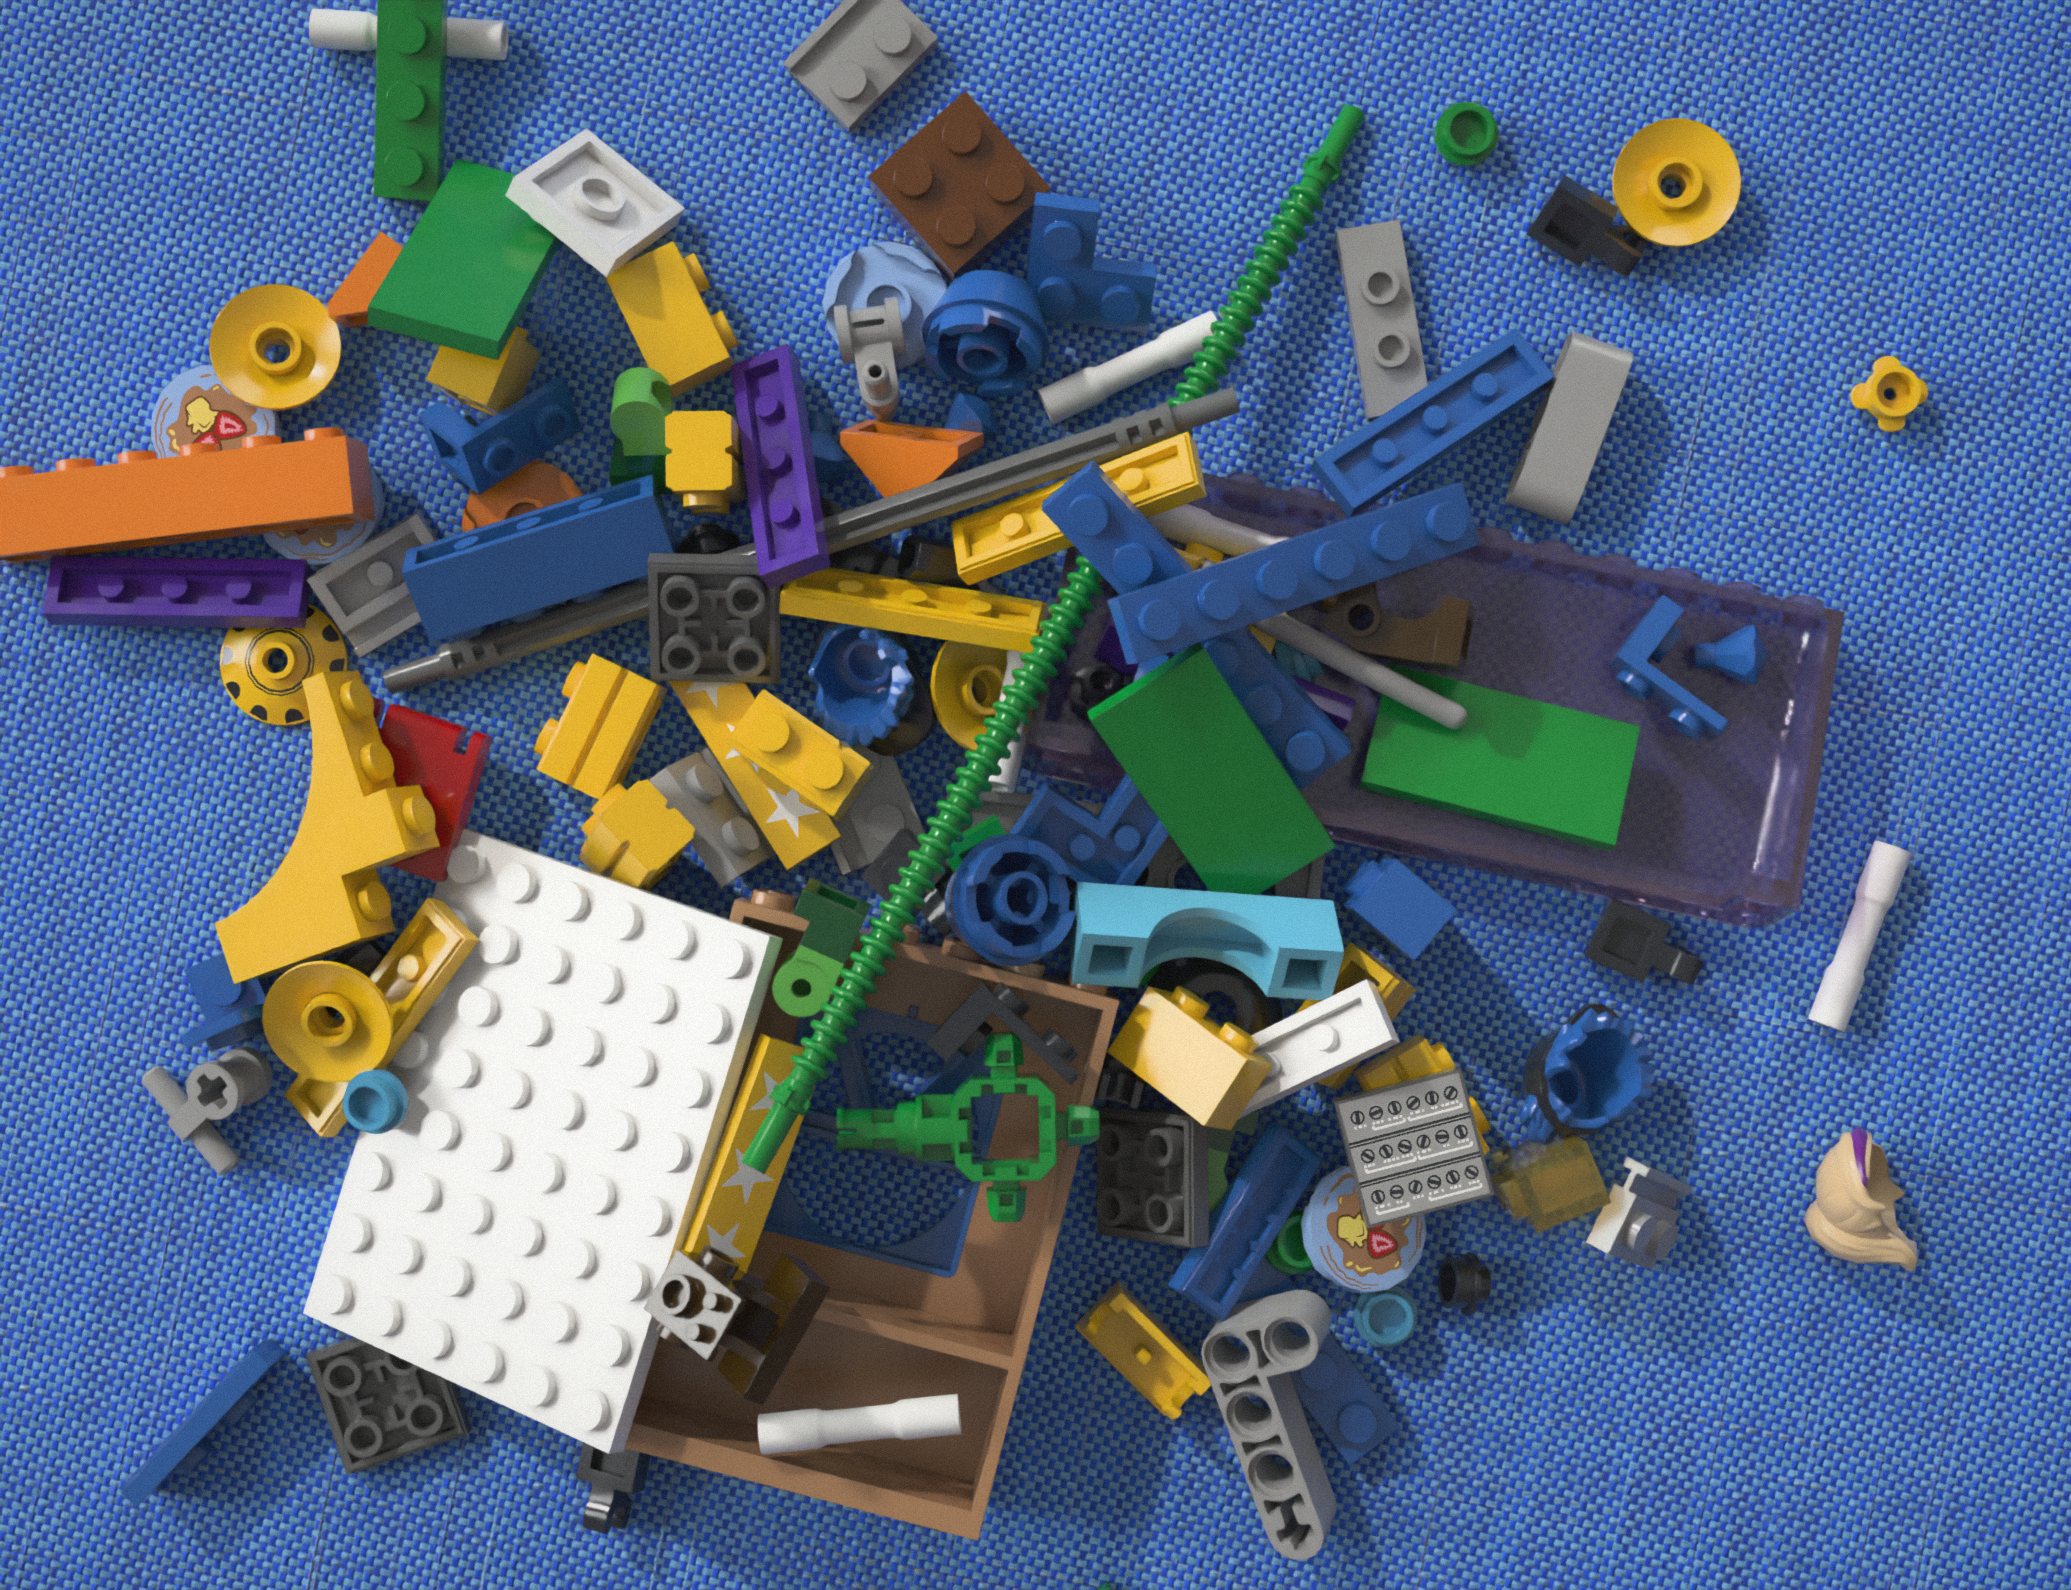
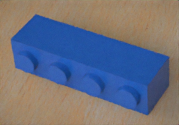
(538, 559)

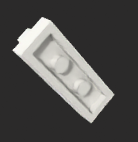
(1322, 1042)

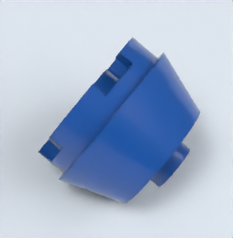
(986, 333)
(1010, 900)

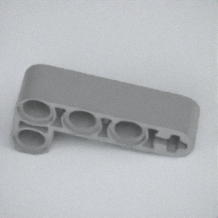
(1293, 1500)

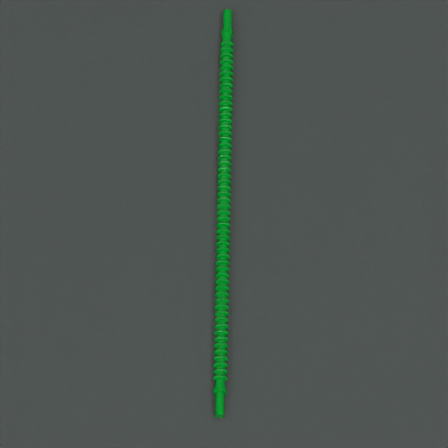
(794, 1094)

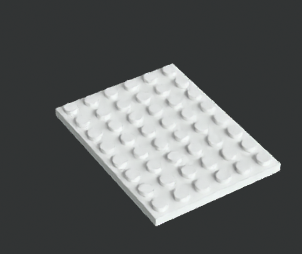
(546, 1139)

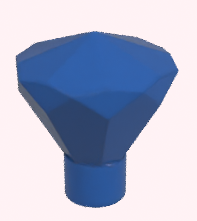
(972, 414)
(828, 458)
(1737, 655)

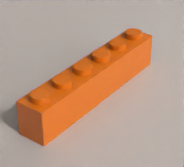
(184, 497)

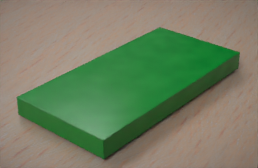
(465, 266)
(1508, 763)
(1211, 775)

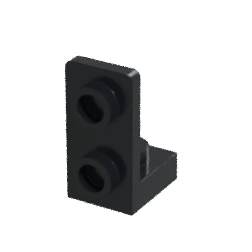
(968, 1029)

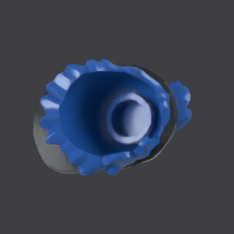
(871, 688)
(1585, 1075)

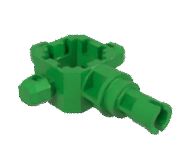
(941, 1127)

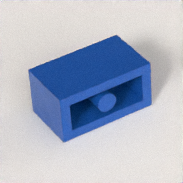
(1395, 905)

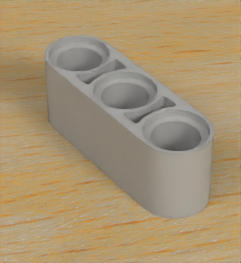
(1569, 427)

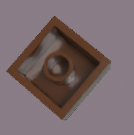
(959, 188)

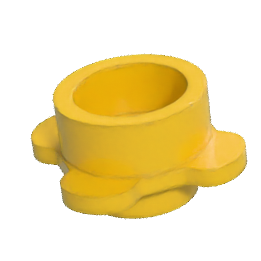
(1907, 388)

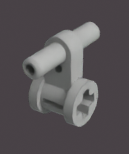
(871, 341)
(212, 1094)

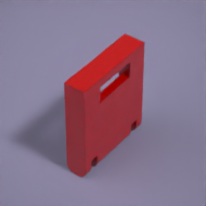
(428, 755)

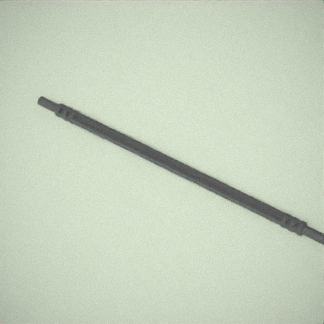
(842, 531)

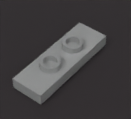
(1381, 315)

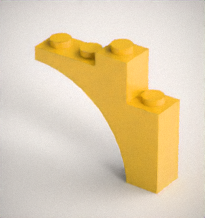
(352, 825)

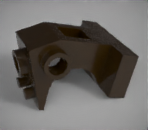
(1432, 641)
(761, 1322)

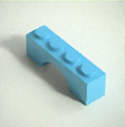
(1277, 941)

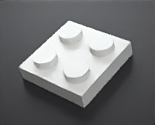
(595, 202)

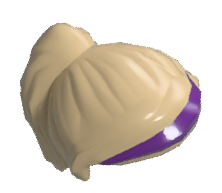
(1856, 1205)

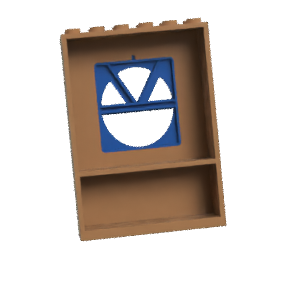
(911, 1314)

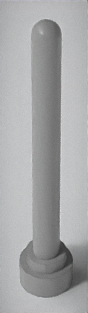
(1361, 668)

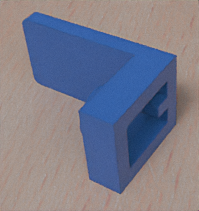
(506, 441)
(1641, 680)
(229, 1008)

